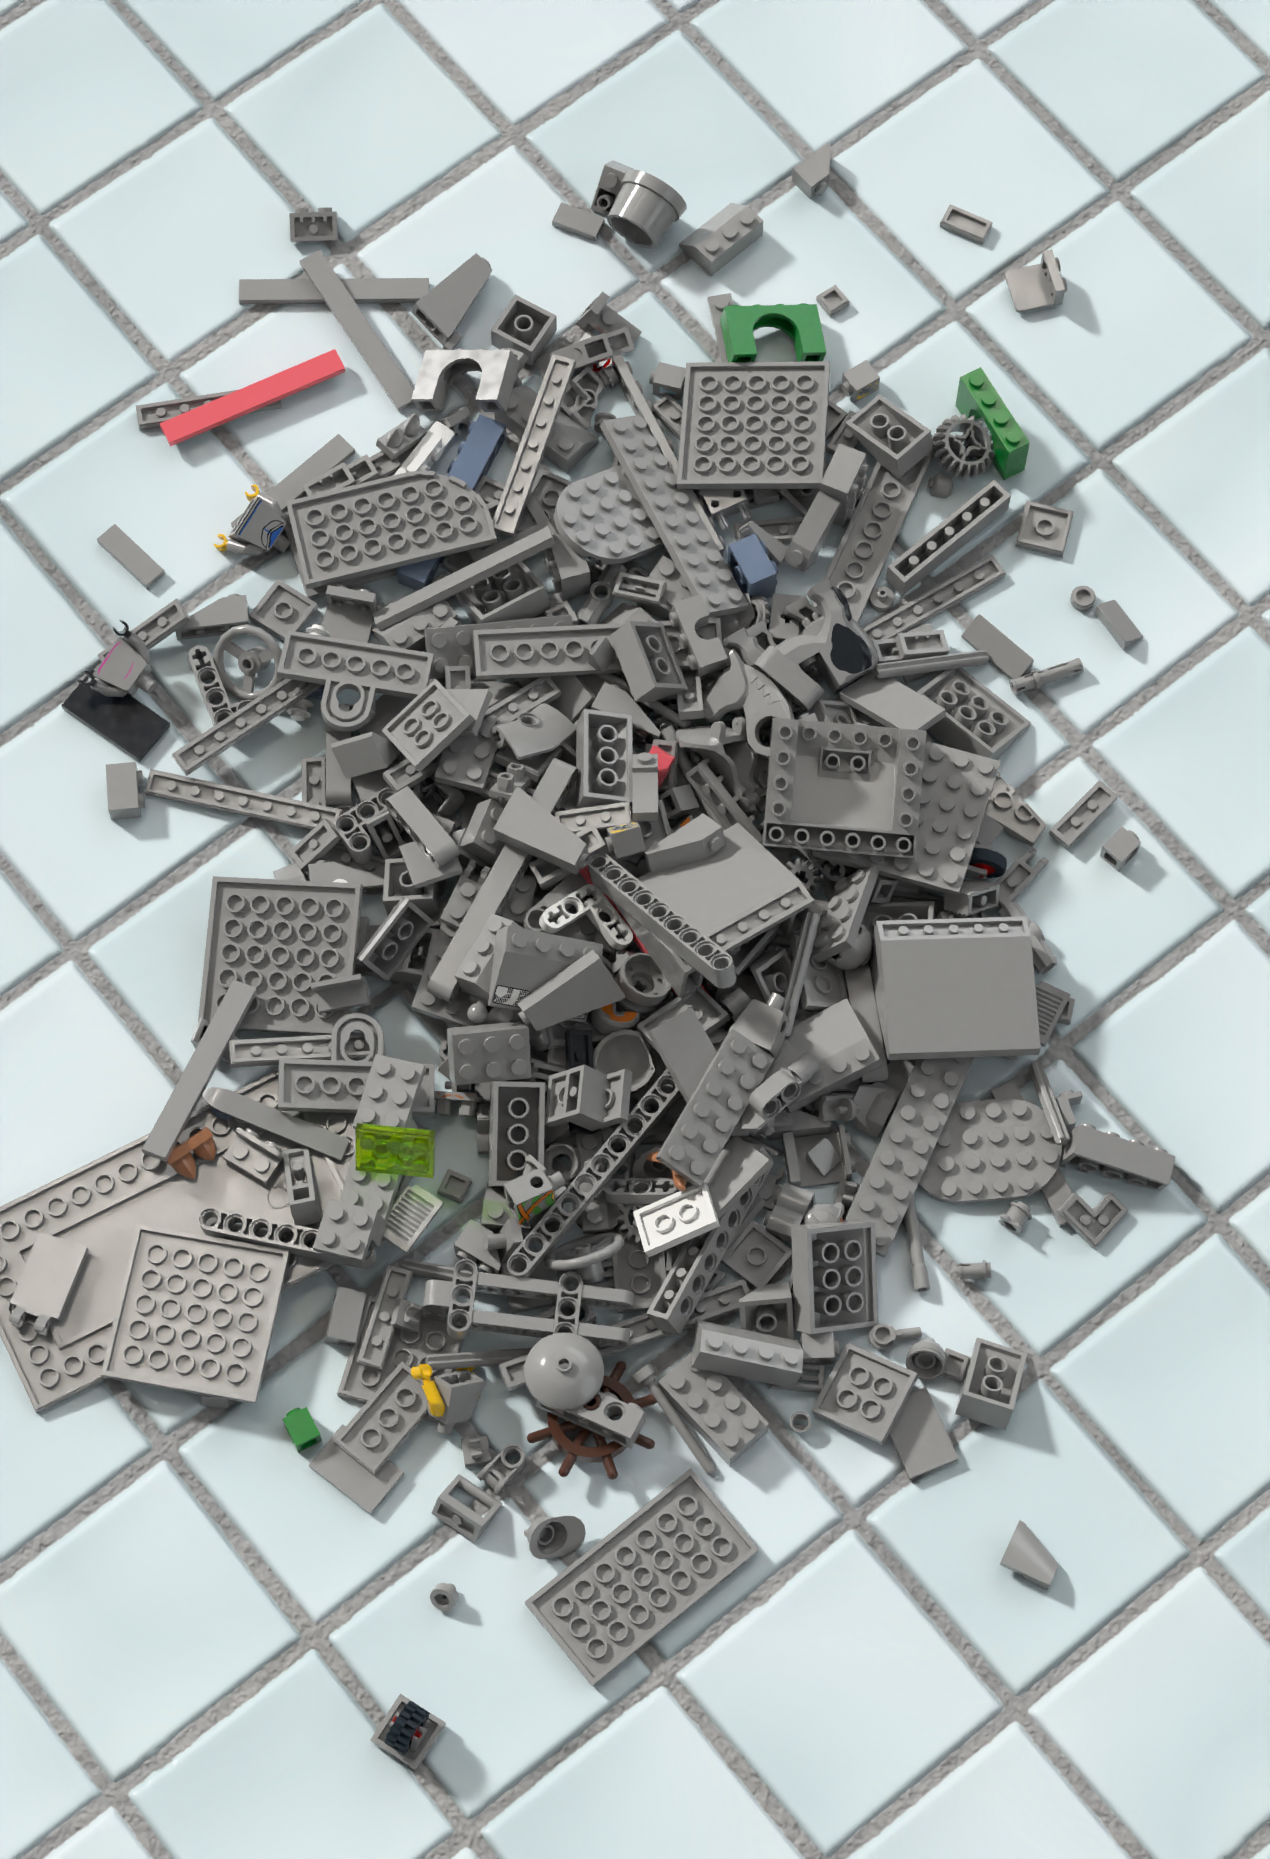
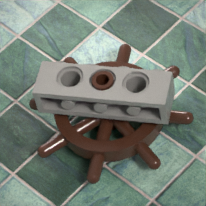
(595, 1419)

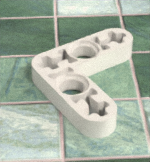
(591, 908)

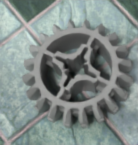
(951, 450)

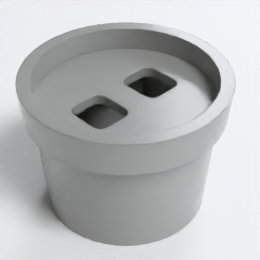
(645, 208)

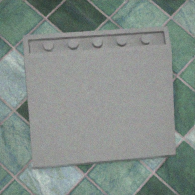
(844, 787)
(726, 898)
(955, 987)

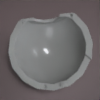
(626, 1051)

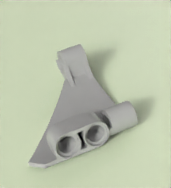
(783, 1079)

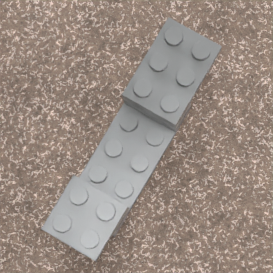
(368, 1196)

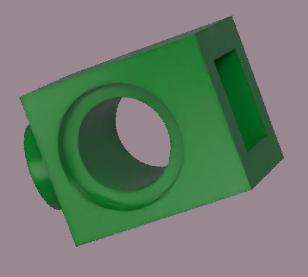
(301, 1429)

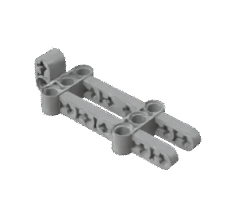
(441, 1295)

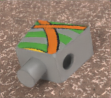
(532, 1193)

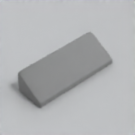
(1000, 649)

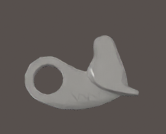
(749, 690)

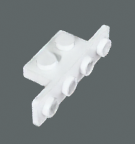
(428, 449)

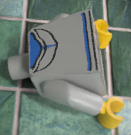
(257, 528)

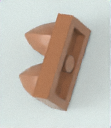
(202, 1146)

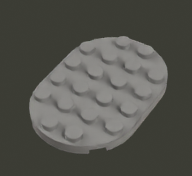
(605, 518)
(992, 1153)

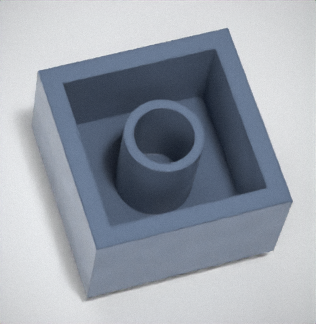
(752, 567)

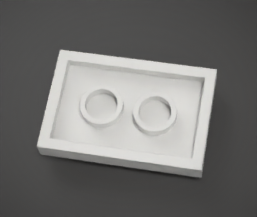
(676, 1219)

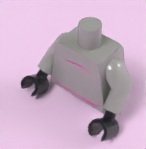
(123, 668)

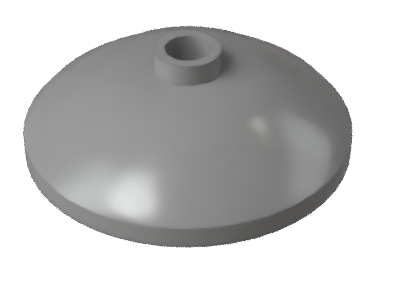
(564, 1387)

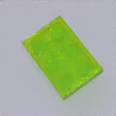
(395, 1150)

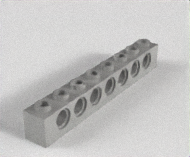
(698, 1263)

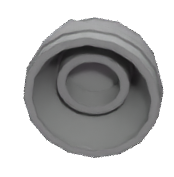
(926, 1359)

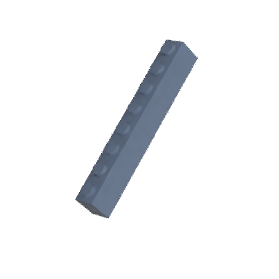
(473, 462)

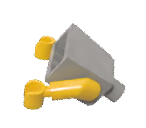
(450, 1395)

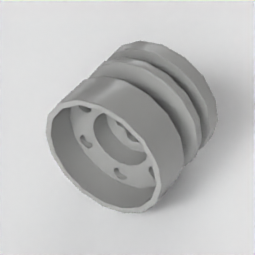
(642, 985)

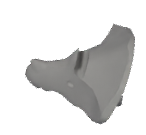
(728, 756)

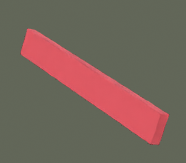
(252, 397)

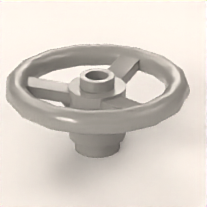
(249, 661)
(585, 1258)

